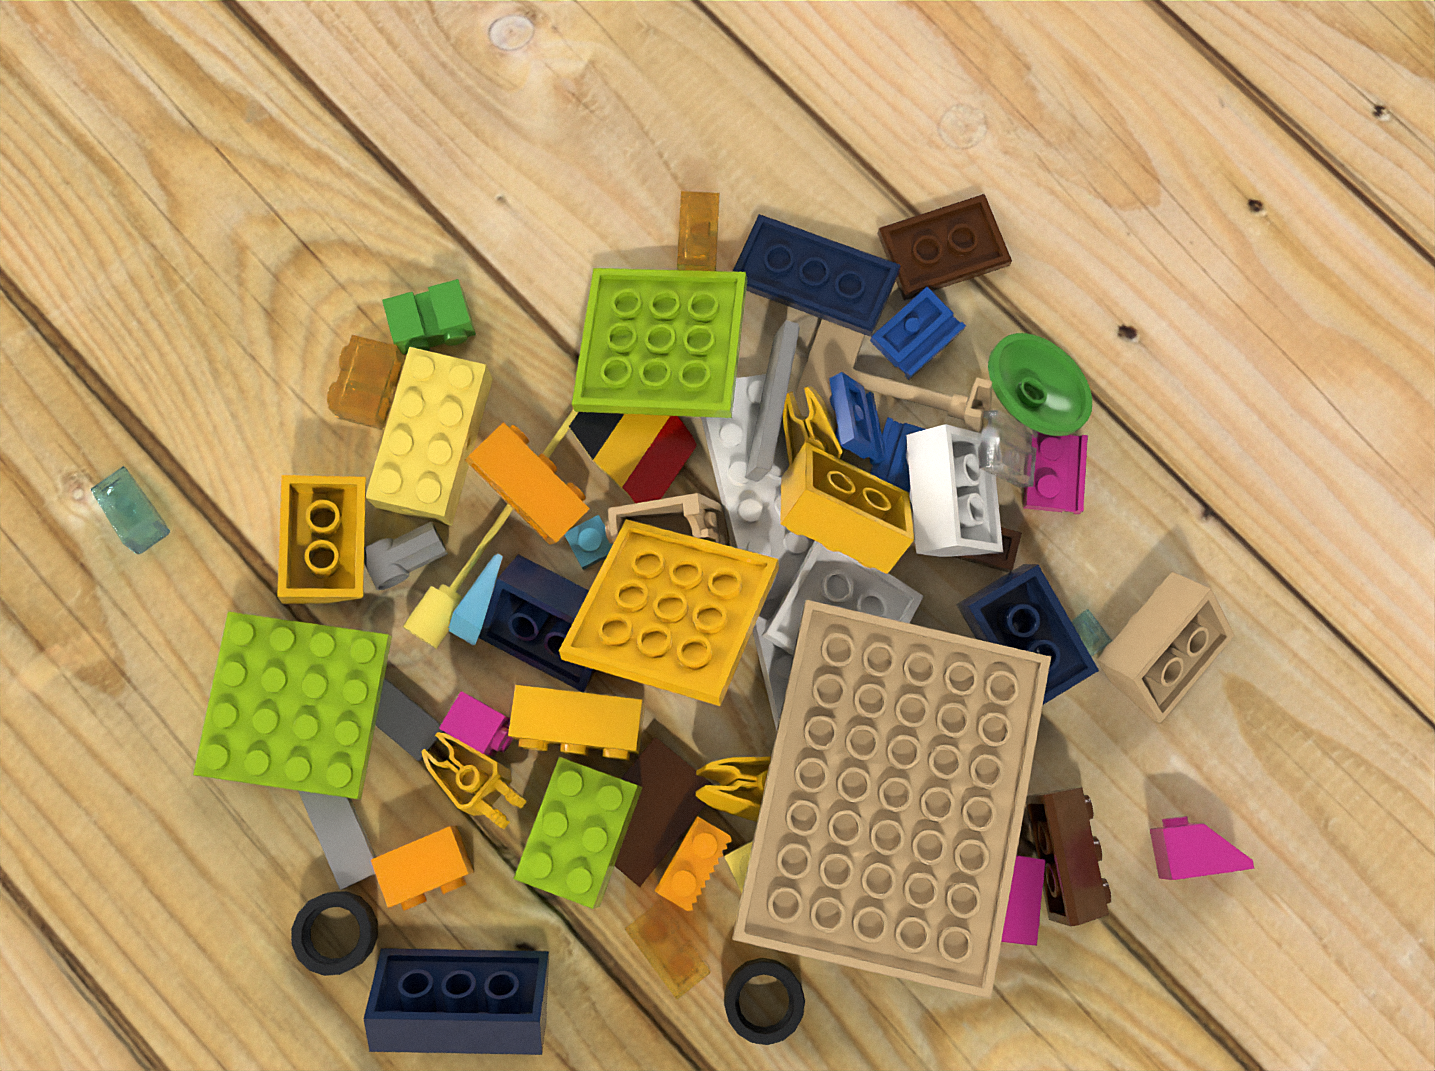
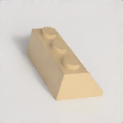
(1167, 645)

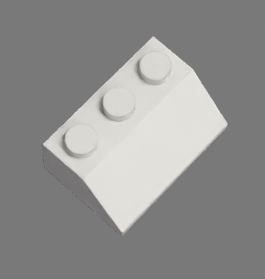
(950, 494)

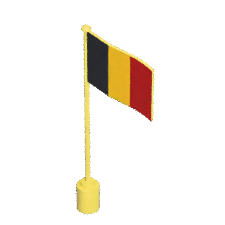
(632, 449)

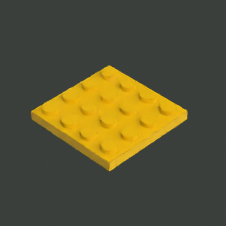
(671, 611)

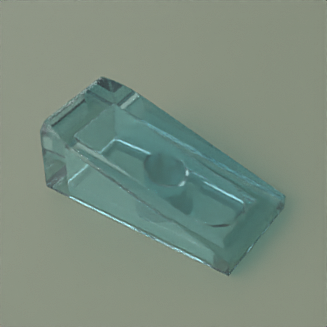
(130, 511)

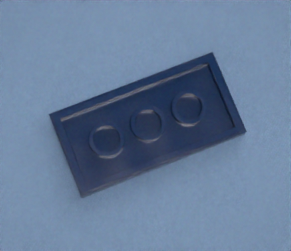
(816, 275)

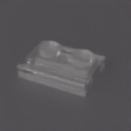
(1007, 449)

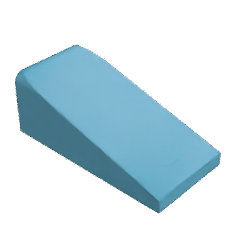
(471, 611)

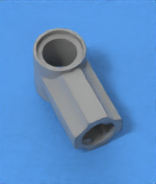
(392, 560)

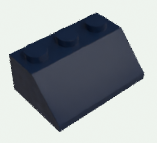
(532, 616)

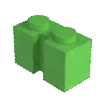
(429, 317)

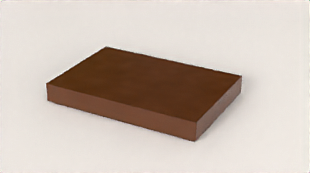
(945, 246)
(662, 811)

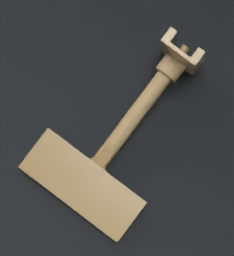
(837, 351)

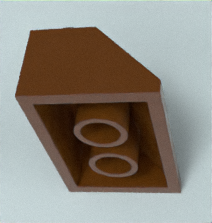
(1071, 856)

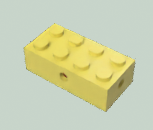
(429, 436)

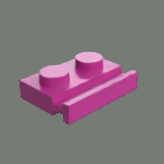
(1058, 474)

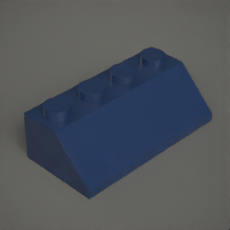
(458, 1001)

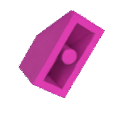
(1193, 851)

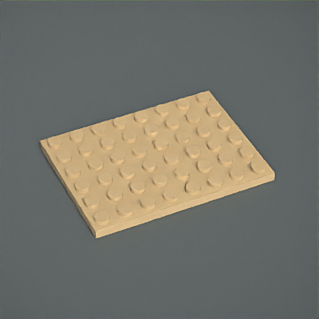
(894, 800)

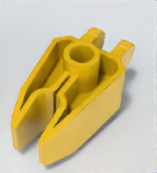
(816, 429)
(472, 780)
(741, 785)

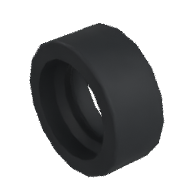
(304, 920)
(793, 1016)

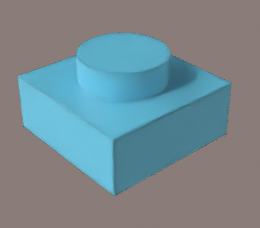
(589, 542)

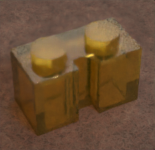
(698, 231)
(365, 382)
(675, 964)

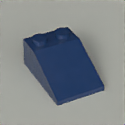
(1028, 616)

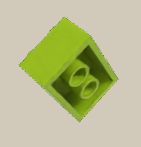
(578, 833)

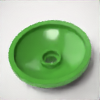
(1039, 384)

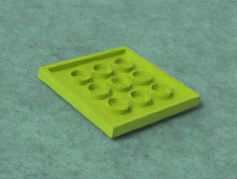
(661, 342)
(293, 705)

